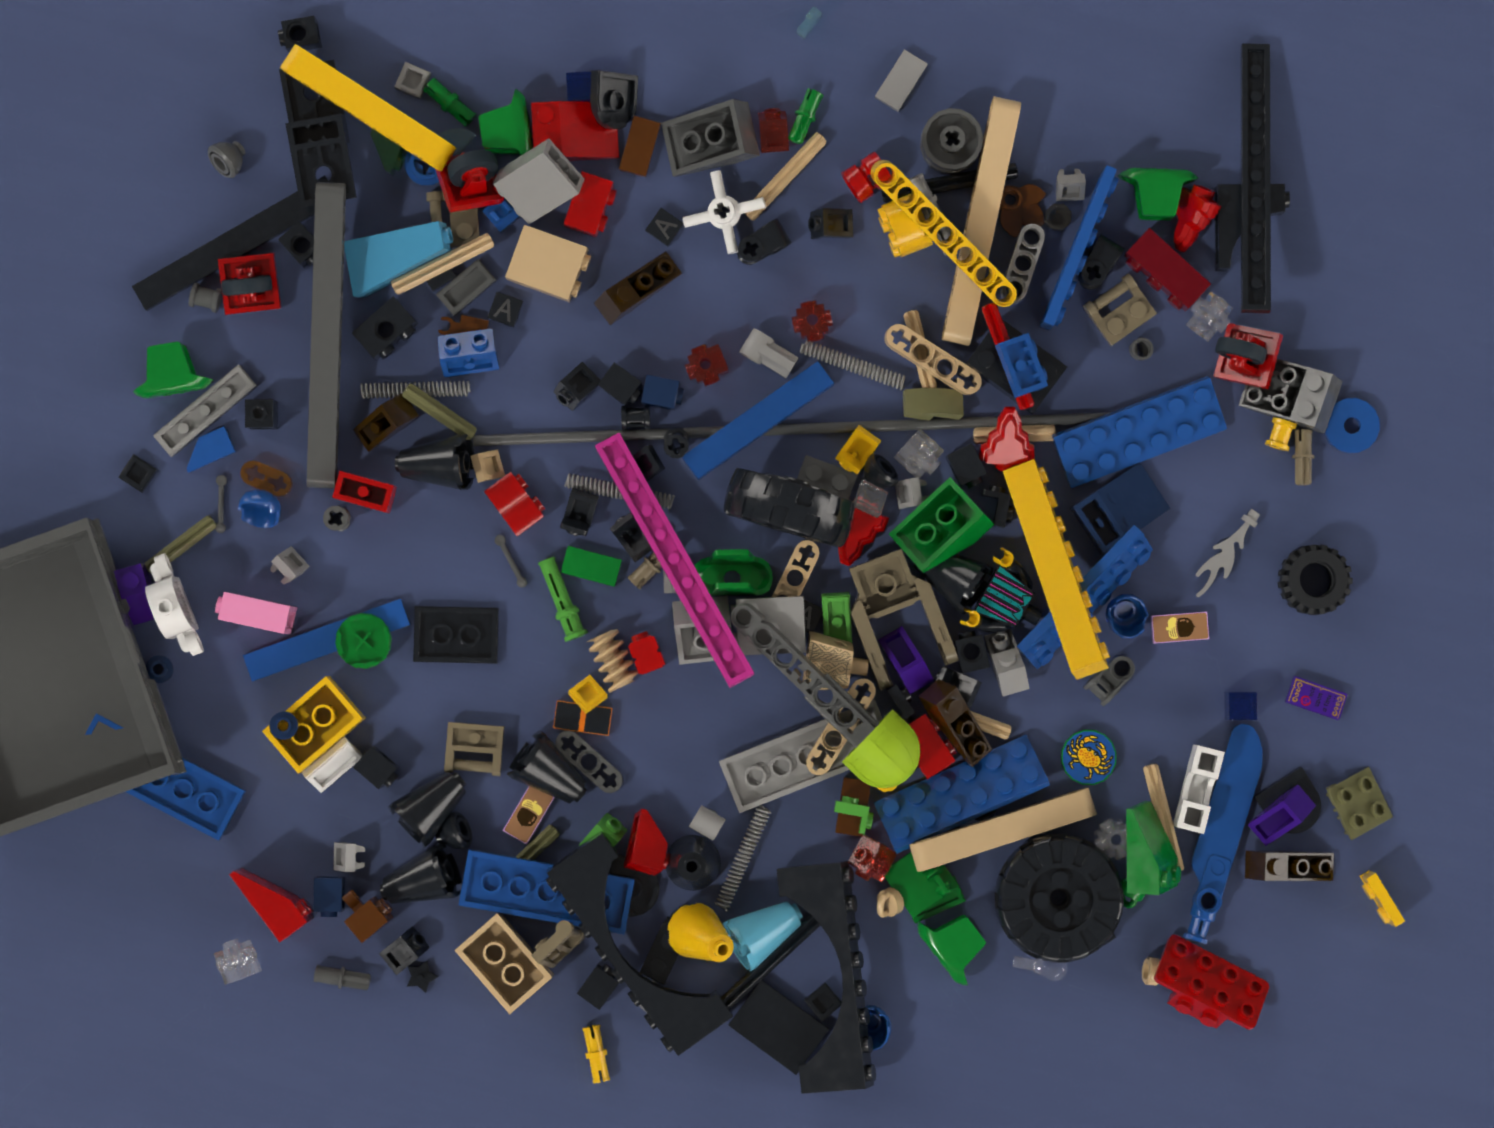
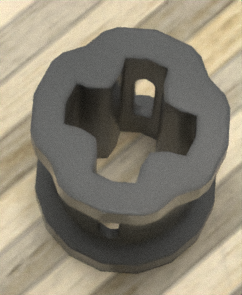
(205, 297)
(328, 518)

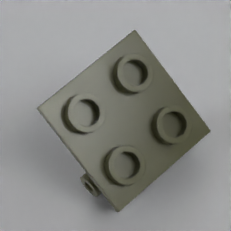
(1359, 803)

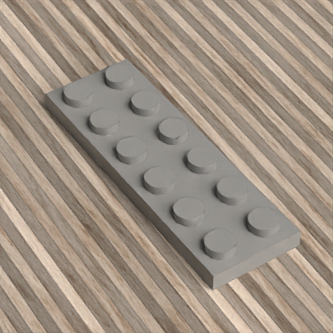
(780, 764)

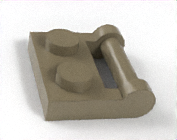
(463, 223)
(1125, 317)
(477, 739)
(559, 945)

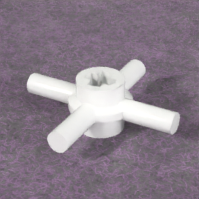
(715, 207)

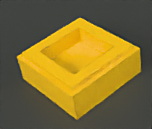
(587, 694)

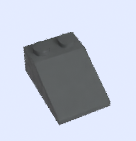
(710, 138)

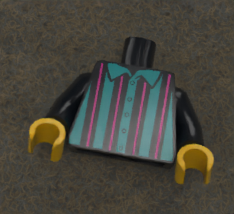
(1004, 598)

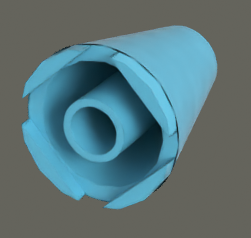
(762, 932)

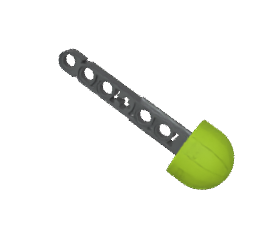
(883, 751)

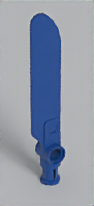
(1224, 826)

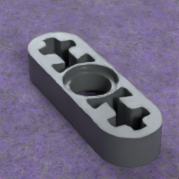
(600, 759)

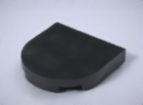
(613, 98)
(1274, 791)
(645, 887)

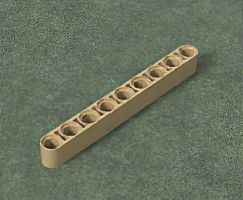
(982, 216)

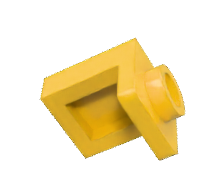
(857, 450)

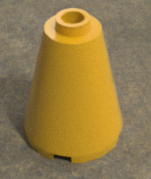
(699, 934)

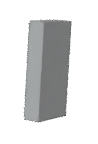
(901, 80)

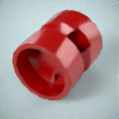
(857, 179)

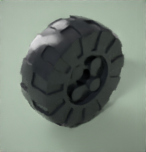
(789, 506)
(1090, 905)

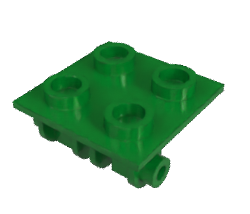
(921, 888)

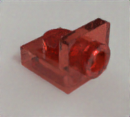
(773, 130)

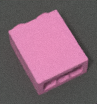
(256, 612)

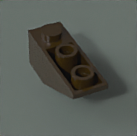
(637, 288)
(955, 720)
(1288, 866)

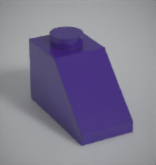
(132, 585)
(906, 660)
(1282, 815)

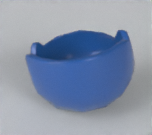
(260, 508)
(1126, 615)
(879, 1026)

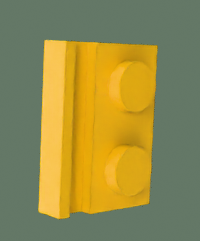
(1386, 907)

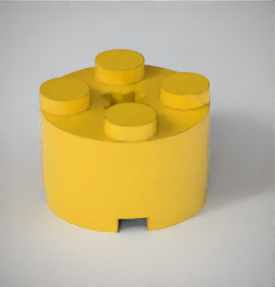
(904, 233)

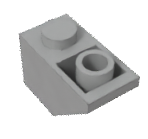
(1007, 662)

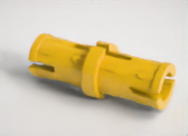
(596, 1053)

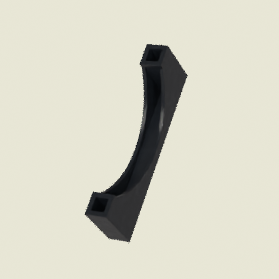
(828, 897)
(679, 1015)

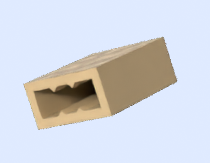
(548, 264)

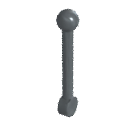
(221, 480)
(500, 540)

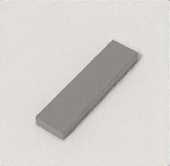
(205, 410)

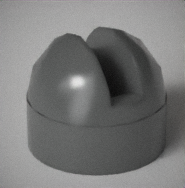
(1145, 349)

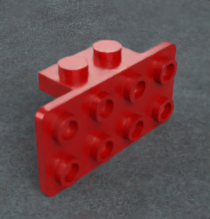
(1209, 985)

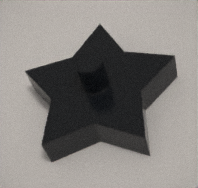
(421, 976)

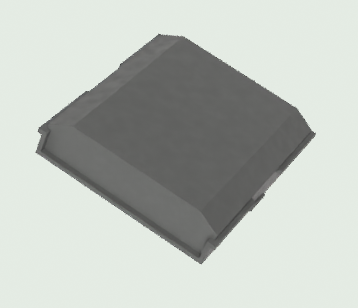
(61, 662)

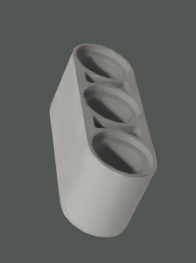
(1028, 251)

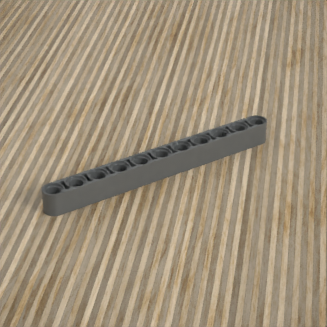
(326, 334)

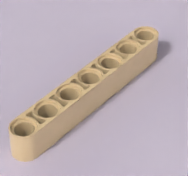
(1002, 829)

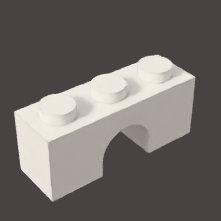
(1195, 795)

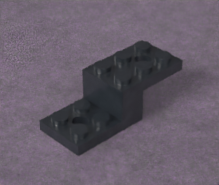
(316, 139)

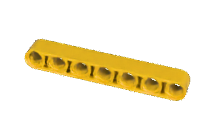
(368, 108)
(953, 242)

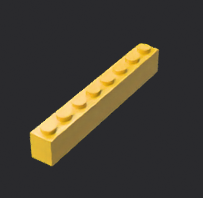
(1055, 569)

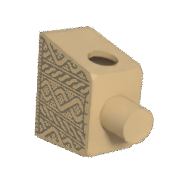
(835, 658)

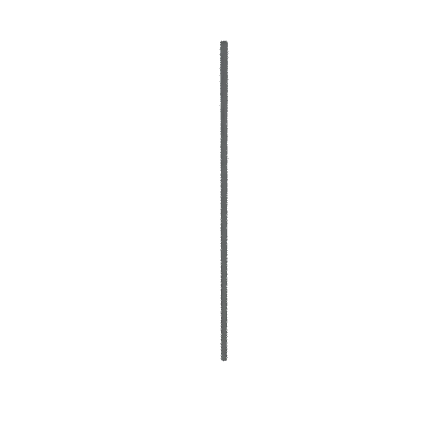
(782, 429)

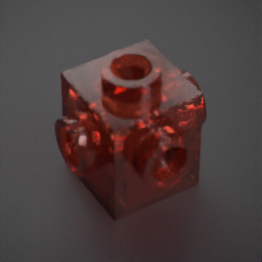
(812, 332)
(714, 357)
(871, 858)

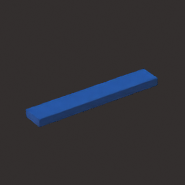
(758, 420)
(314, 643)

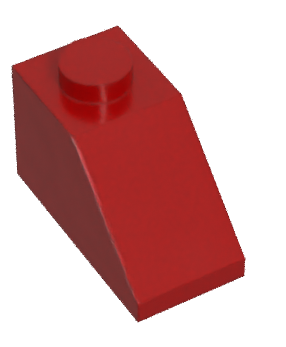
(646, 846)

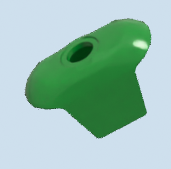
(507, 128)
(1157, 190)
(170, 372)
(753, 571)
(953, 945)

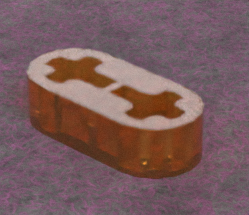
(268, 472)

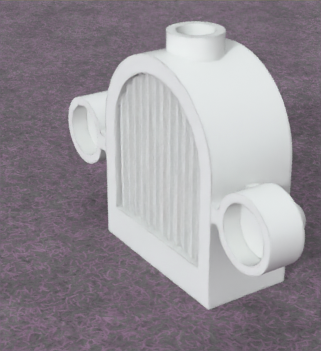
(172, 607)

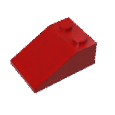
(573, 130)
(277, 907)

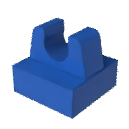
(501, 215)

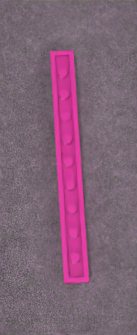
(674, 560)

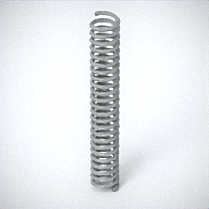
(874, 372)
(434, 391)
(601, 489)
(748, 851)

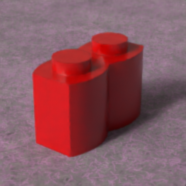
(514, 503)

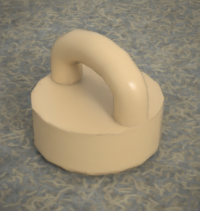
(889, 902)
(1148, 970)

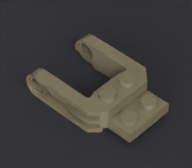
(884, 588)

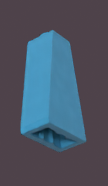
(386, 256)

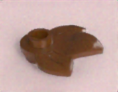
(1024, 210)

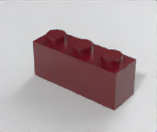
(1166, 270)

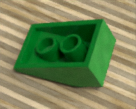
(941, 526)
(1150, 856)

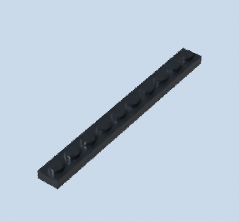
(1255, 179)

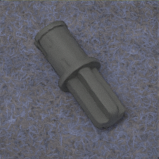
(342, 977)

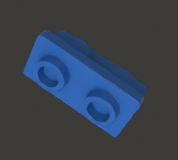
(467, 352)
(1022, 365)

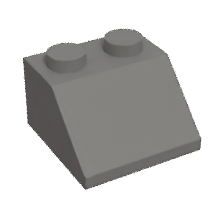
(689, 642)

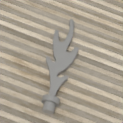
(1226, 557)

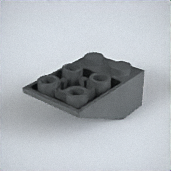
(1296, 395)

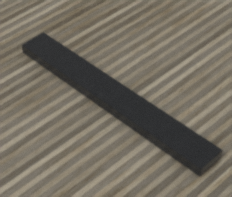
(232, 243)

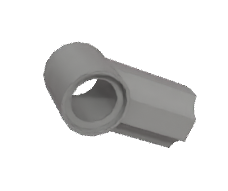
(764, 351)
(707, 822)

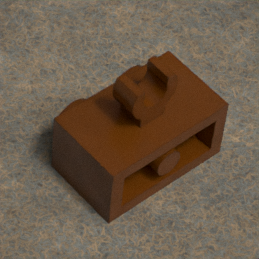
(366, 917)

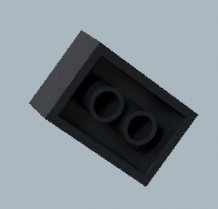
(988, 364)

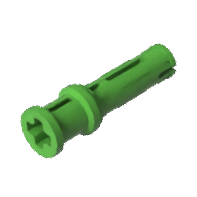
(567, 613)

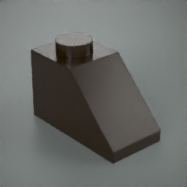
(385, 422)

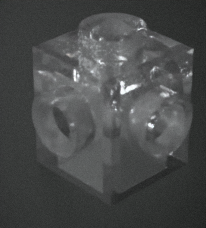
(1209, 316)
(920, 454)
(1107, 830)
(237, 960)

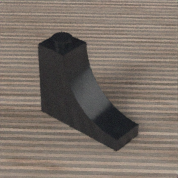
(1229, 218)

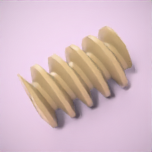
(612, 660)

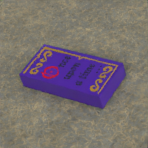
(1316, 698)

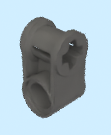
(1109, 680)

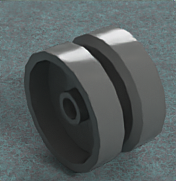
(955, 125)

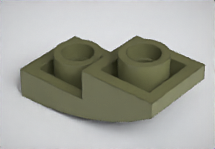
(931, 402)

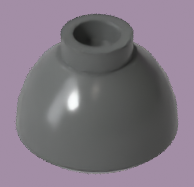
(226, 158)

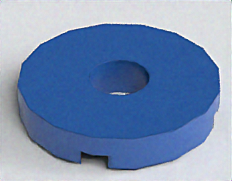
(1368, 426)

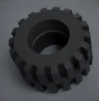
(1338, 575)

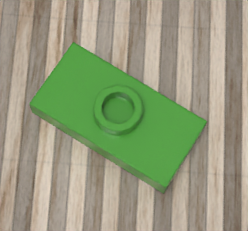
(837, 615)

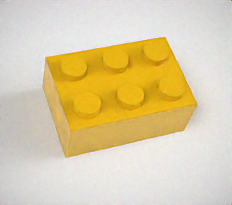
(323, 719)

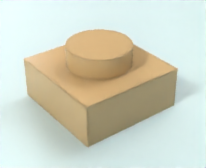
(487, 466)

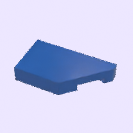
(210, 449)

